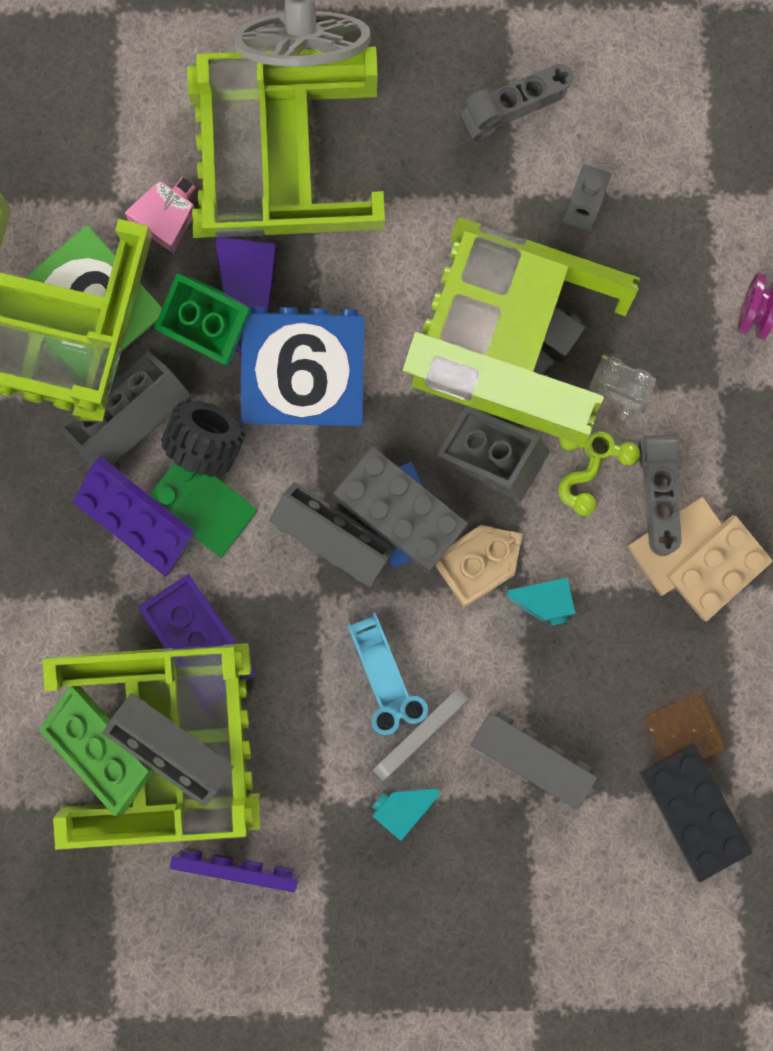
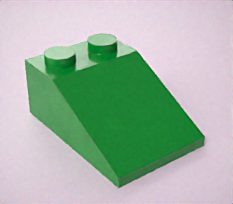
(203, 318)
(204, 506)

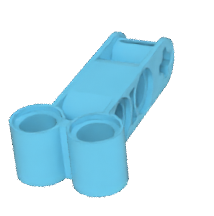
(383, 674)

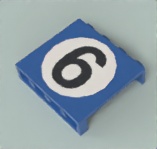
(302, 367)

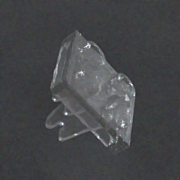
(623, 384)

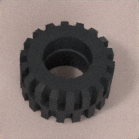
(202, 438)

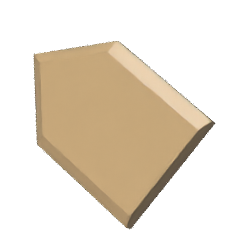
(480, 562)

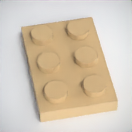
(719, 568)

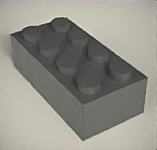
(400, 510)

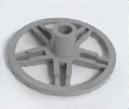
(300, 32)

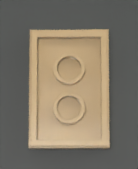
(696, 525)

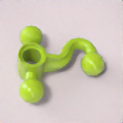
(584, 503)

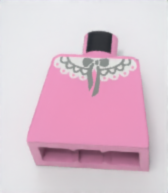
(165, 212)

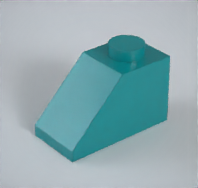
(545, 601)
(403, 809)

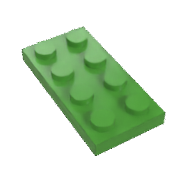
(107, 768)

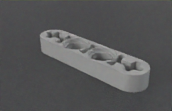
(420, 734)

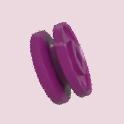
(757, 308)

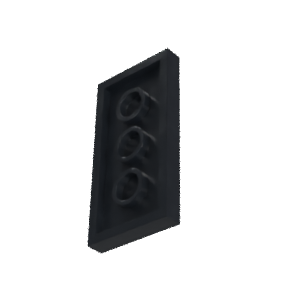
(696, 812)

